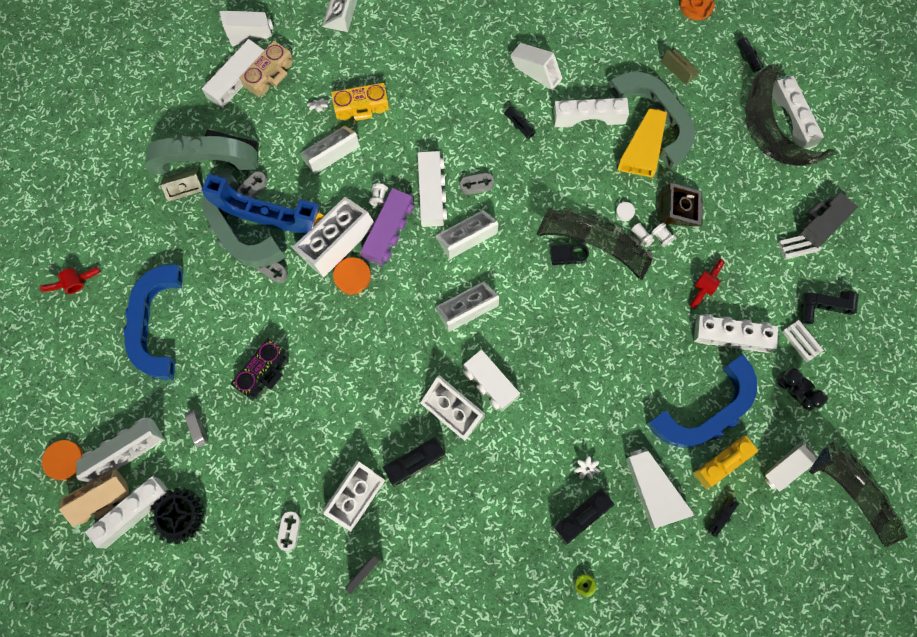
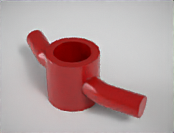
(70, 280)
(707, 283)

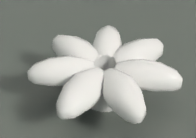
(318, 104)
(587, 468)

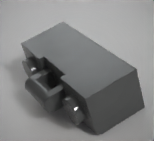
(834, 214)

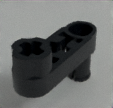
(845, 304)

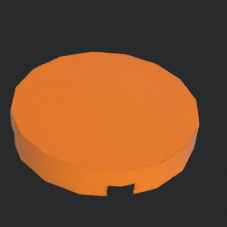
(697, 8)
(352, 275)
(60, 459)

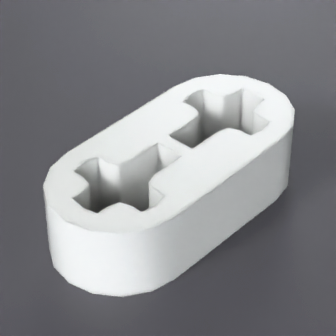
(294, 532)

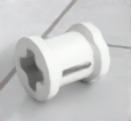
(378, 189)
(663, 234)

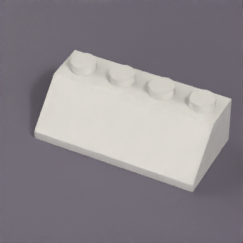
(334, 236)
(120, 450)

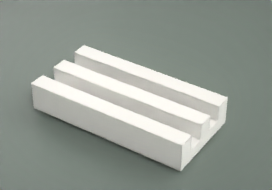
(799, 253)
(808, 337)

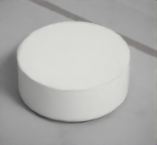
(625, 211)

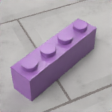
(387, 227)

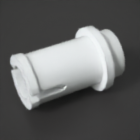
(645, 238)

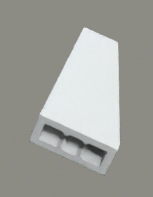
(656, 492)

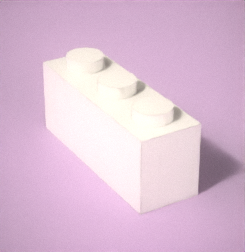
(490, 381)

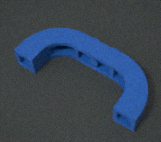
(225, 198)
(138, 320)
(745, 392)

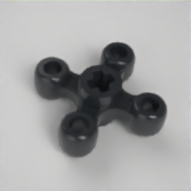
(801, 389)

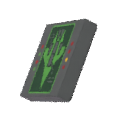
(362, 576)

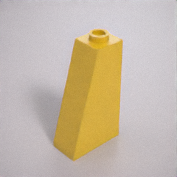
(644, 149)

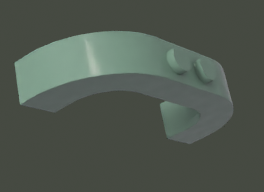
(677, 117)
(163, 151)
(254, 256)

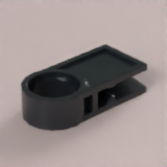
(563, 254)

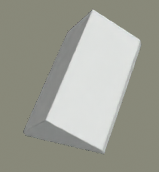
(339, 14)
(330, 149)
(467, 234)
(467, 306)
(452, 408)
(353, 496)

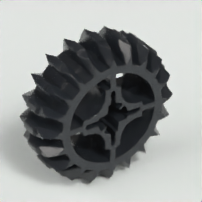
(177, 524)

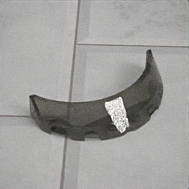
(764, 127)
(600, 234)
(861, 486)

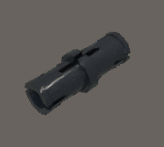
(750, 54)
(520, 122)
(722, 517)

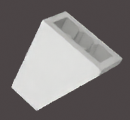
(246, 25)
(537, 64)
(790, 466)

